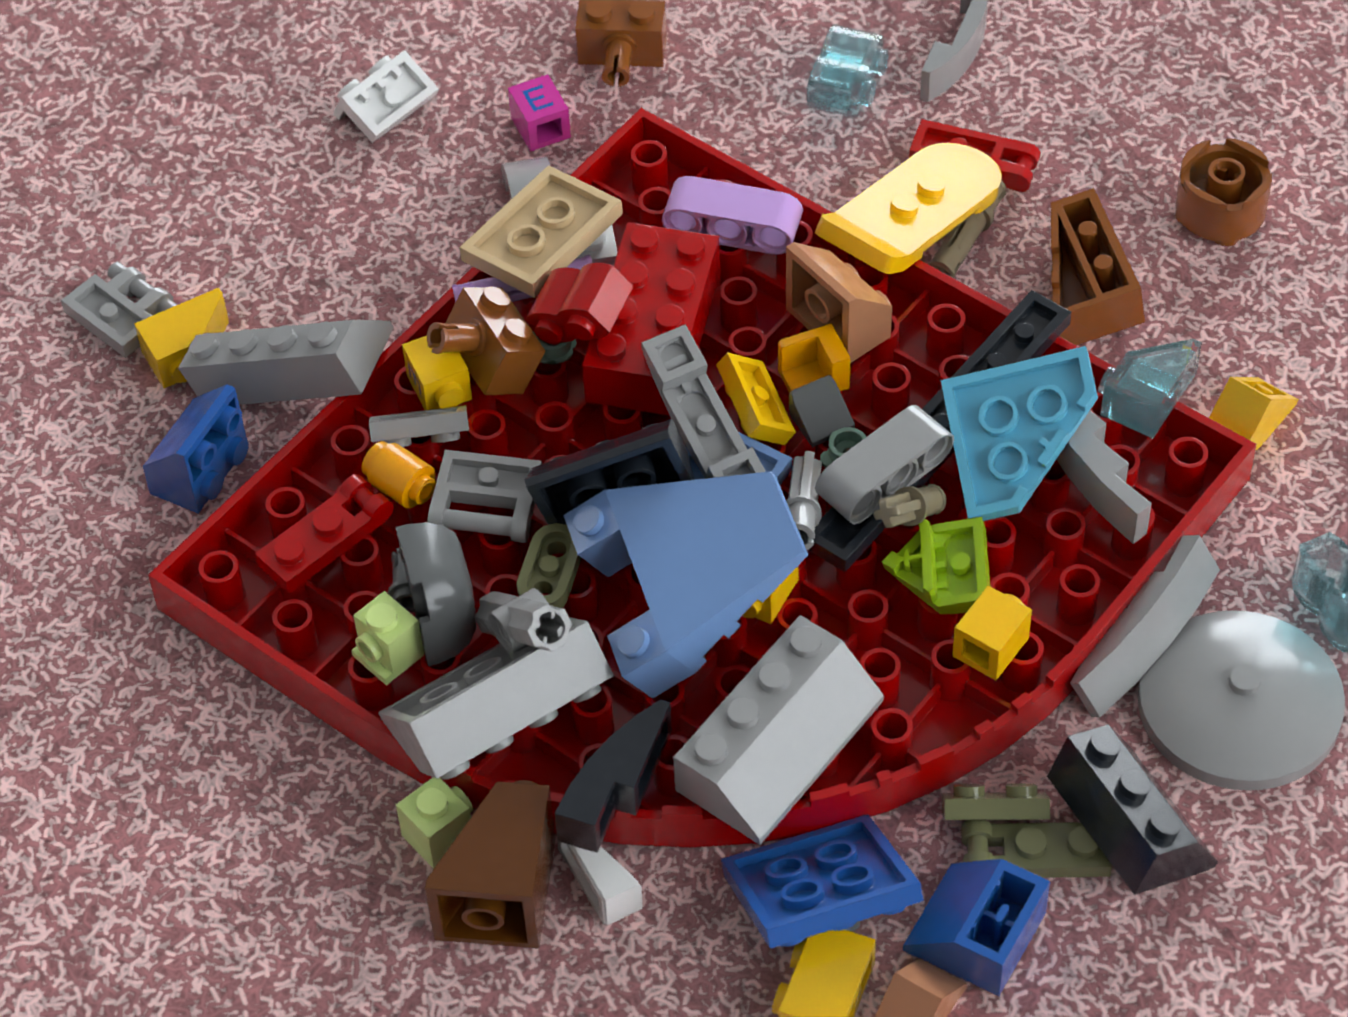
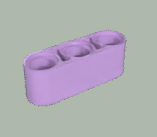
(735, 212)

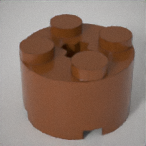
(1223, 190)

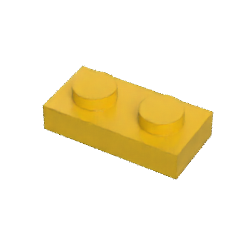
(755, 399)

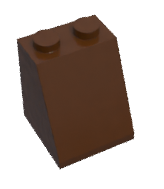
(496, 871)

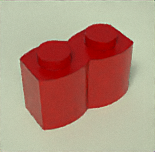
(579, 303)

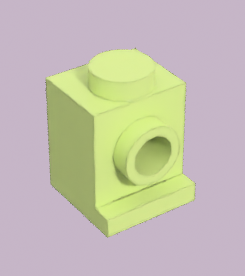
(387, 638)

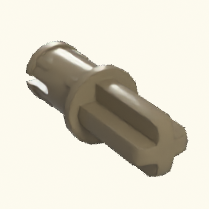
(911, 505)

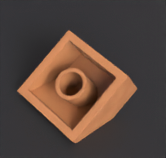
(830, 291)

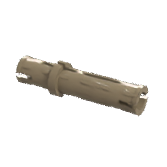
(963, 237)

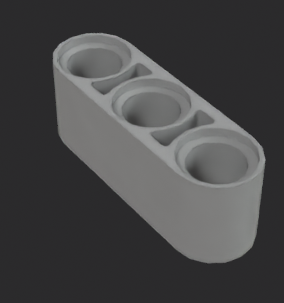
(883, 463)

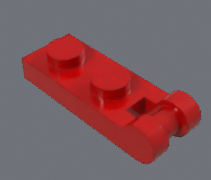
(1015, 175)
(324, 534)

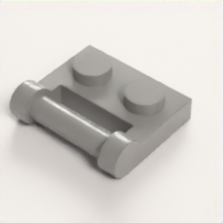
(483, 482)

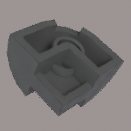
(438, 588)

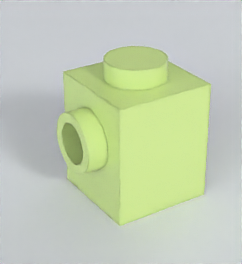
(433, 818)

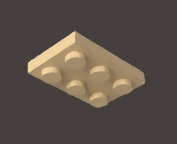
(541, 230)

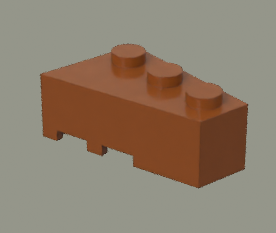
(1091, 270)

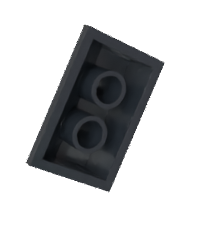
(632, 460)
(1127, 811)

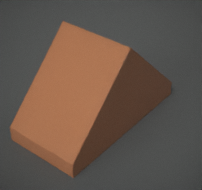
(921, 992)

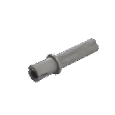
(803, 497)

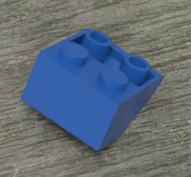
(199, 451)
(980, 921)

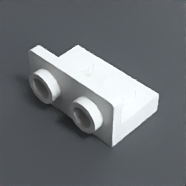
(386, 96)

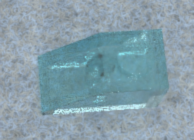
(1149, 384)

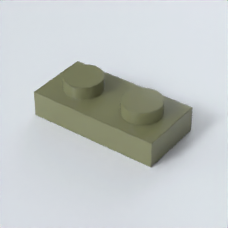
(1018, 803)

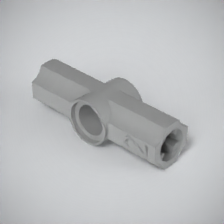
(523, 621)

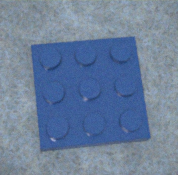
(821, 881)

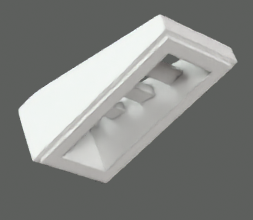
(604, 881)

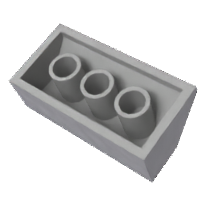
(287, 360)
(492, 699)
(777, 730)

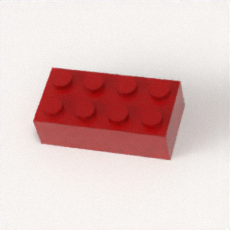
(673, 287)

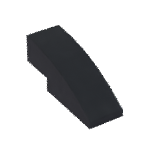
(613, 778)

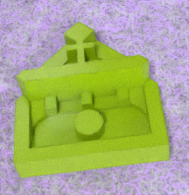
(944, 564)

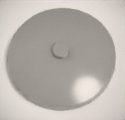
(1242, 701)

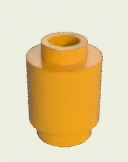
(399, 474)

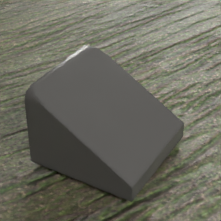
(819, 410)

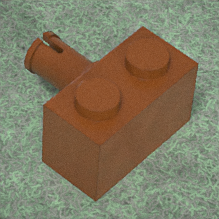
(621, 36)
(491, 340)

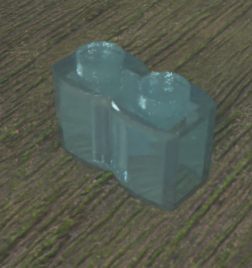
(846, 71)
(1322, 585)

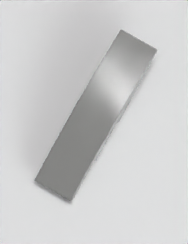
(1102, 479)
(1146, 626)

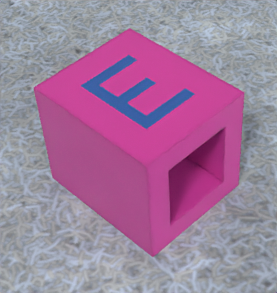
(539, 112)

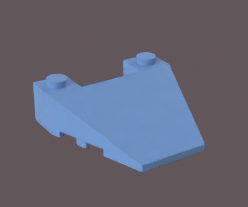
(699, 558)

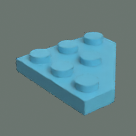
(1015, 425)

